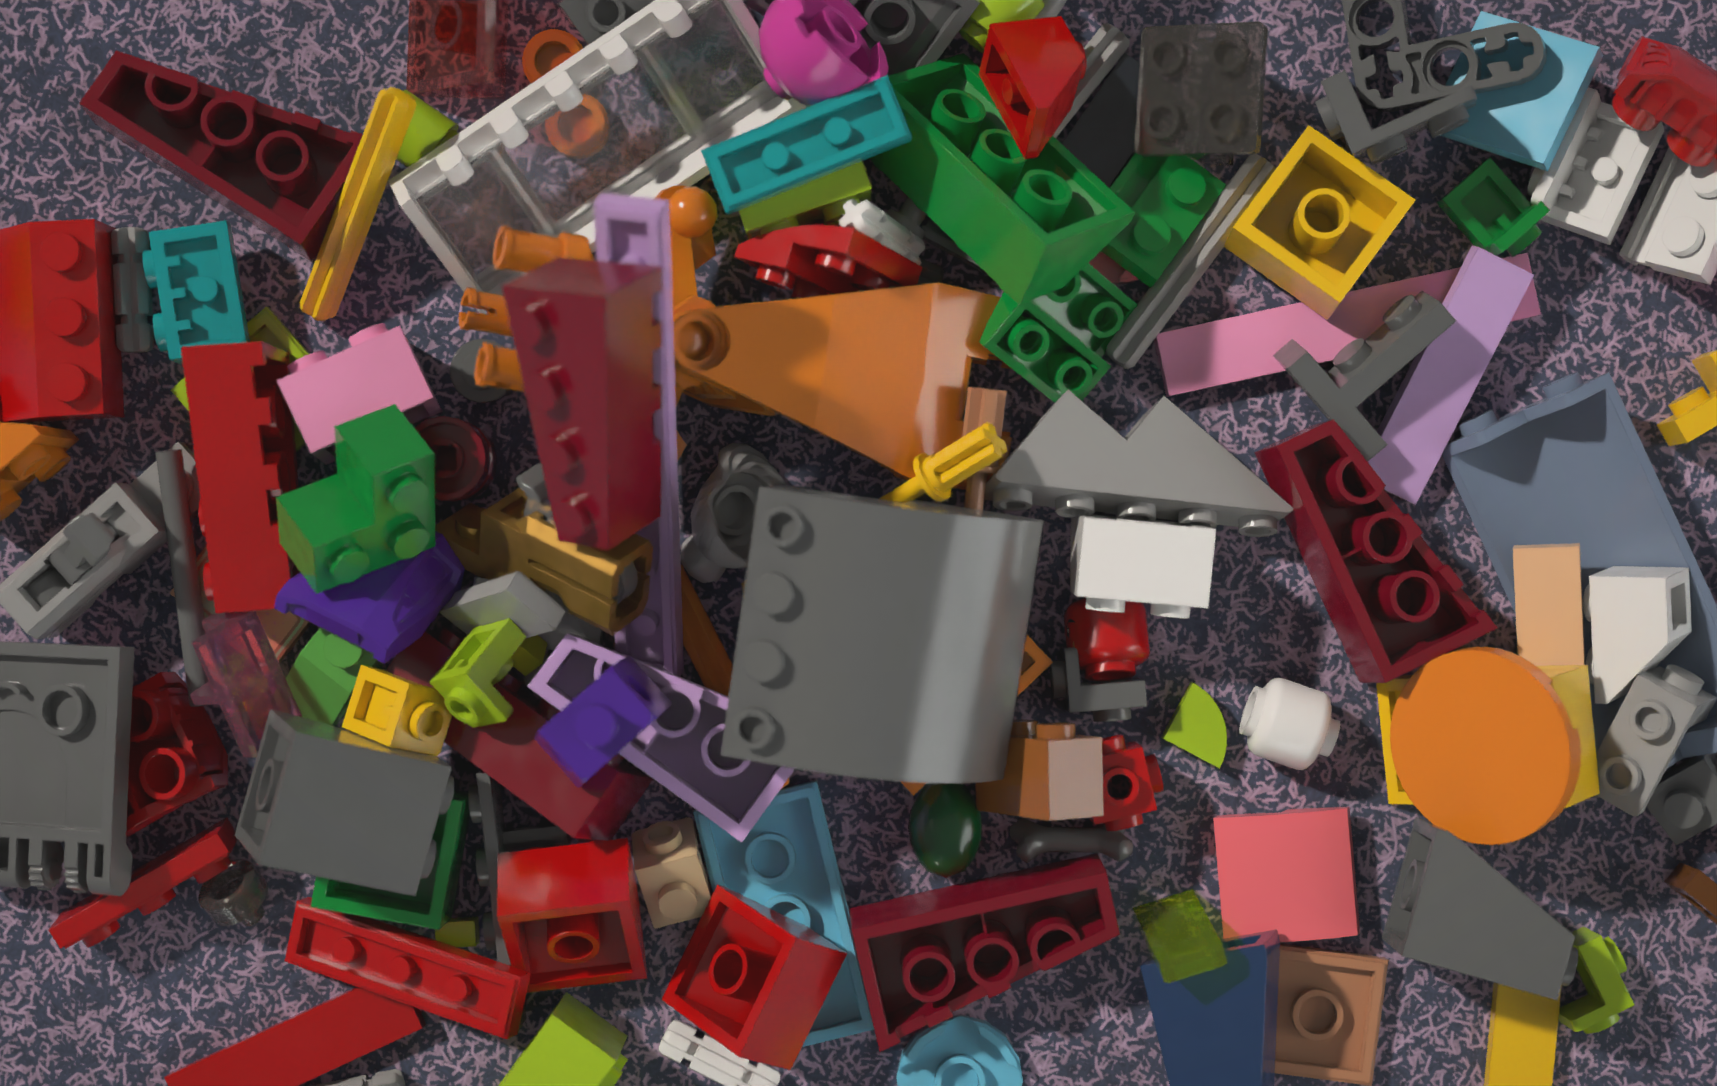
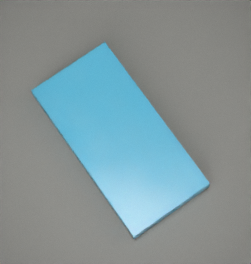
(794, 871)

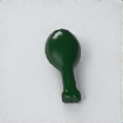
(945, 828)

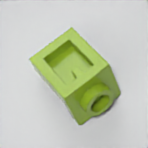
(474, 668)

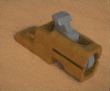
(520, 536)

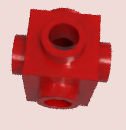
(1144, 780)

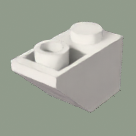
(1634, 623)

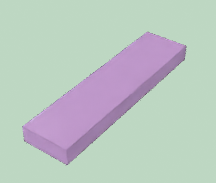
(1447, 372)

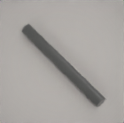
(183, 562)

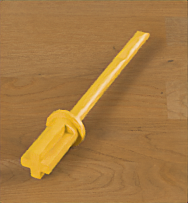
(942, 471)

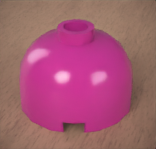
(817, 50)

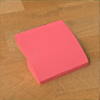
(1287, 874)

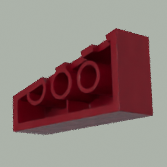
(246, 155)
(591, 394)
(1367, 558)
(975, 939)

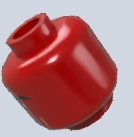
(1106, 641)

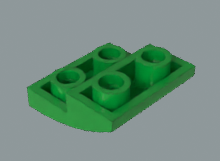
(1061, 335)

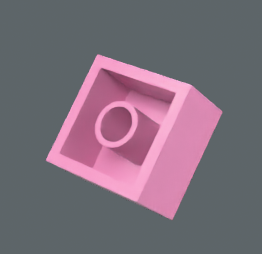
(357, 381)

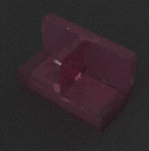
(241, 676)

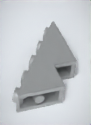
(1156, 471)

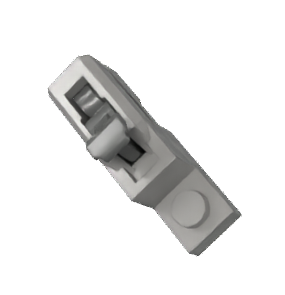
(93, 552)

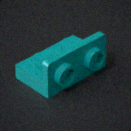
(196, 287)

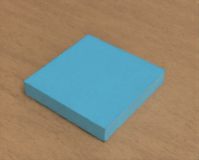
(1533, 117)

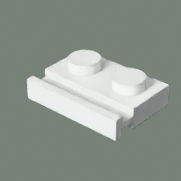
(1677, 222)

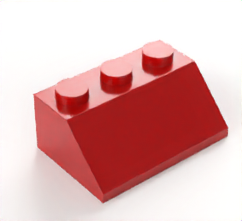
(58, 323)

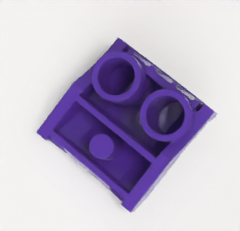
(384, 607)

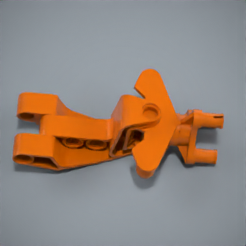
(858, 367)

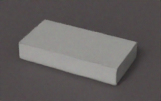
(502, 599)

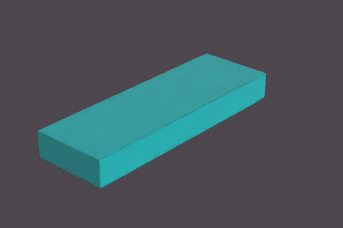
(806, 145)

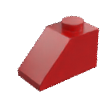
(1032, 77)

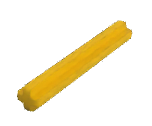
(357, 203)

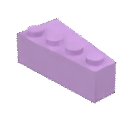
(681, 744)

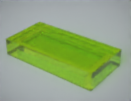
(1179, 936)

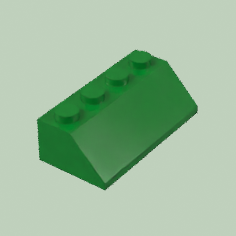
(1016, 217)

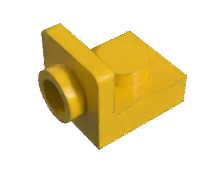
(1696, 410)
(397, 712)

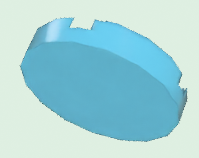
(958, 1055)

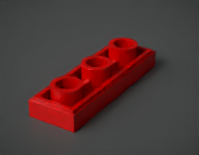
(149, 887)

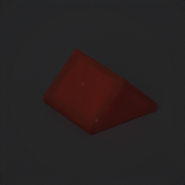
(457, 48)

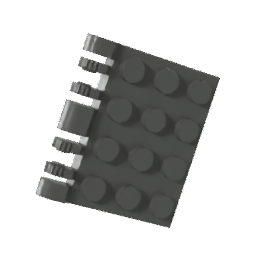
(65, 766)

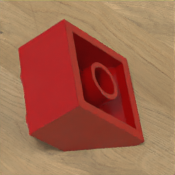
(571, 914)
(753, 978)

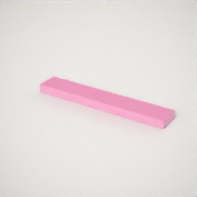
(1246, 343)

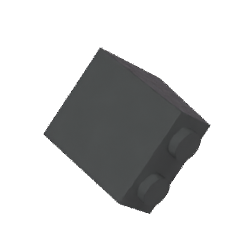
(343, 805)
(1472, 919)

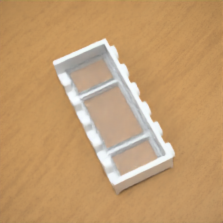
(604, 121)

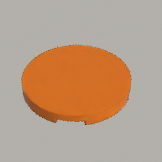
(1484, 745)

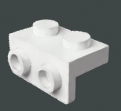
(1594, 171)

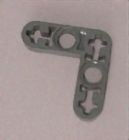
(1417, 59)

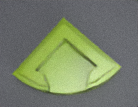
(1198, 726)

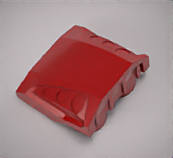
(1674, 88)
(171, 751)

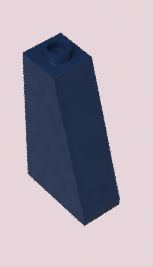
(1221, 1021)

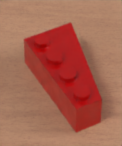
(242, 464)

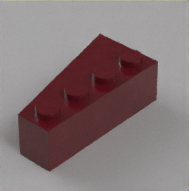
(517, 760)

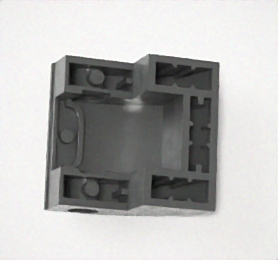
(881, 637)

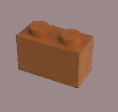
(1047, 774)

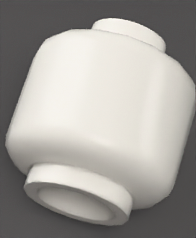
(1289, 723)

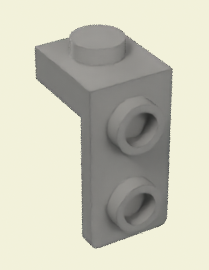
(1648, 734)

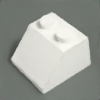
(1141, 563)

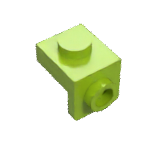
(1600, 972)

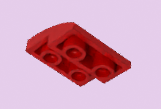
(825, 261)

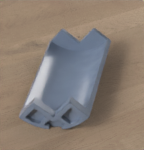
(1582, 476)

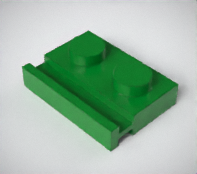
(1168, 204)

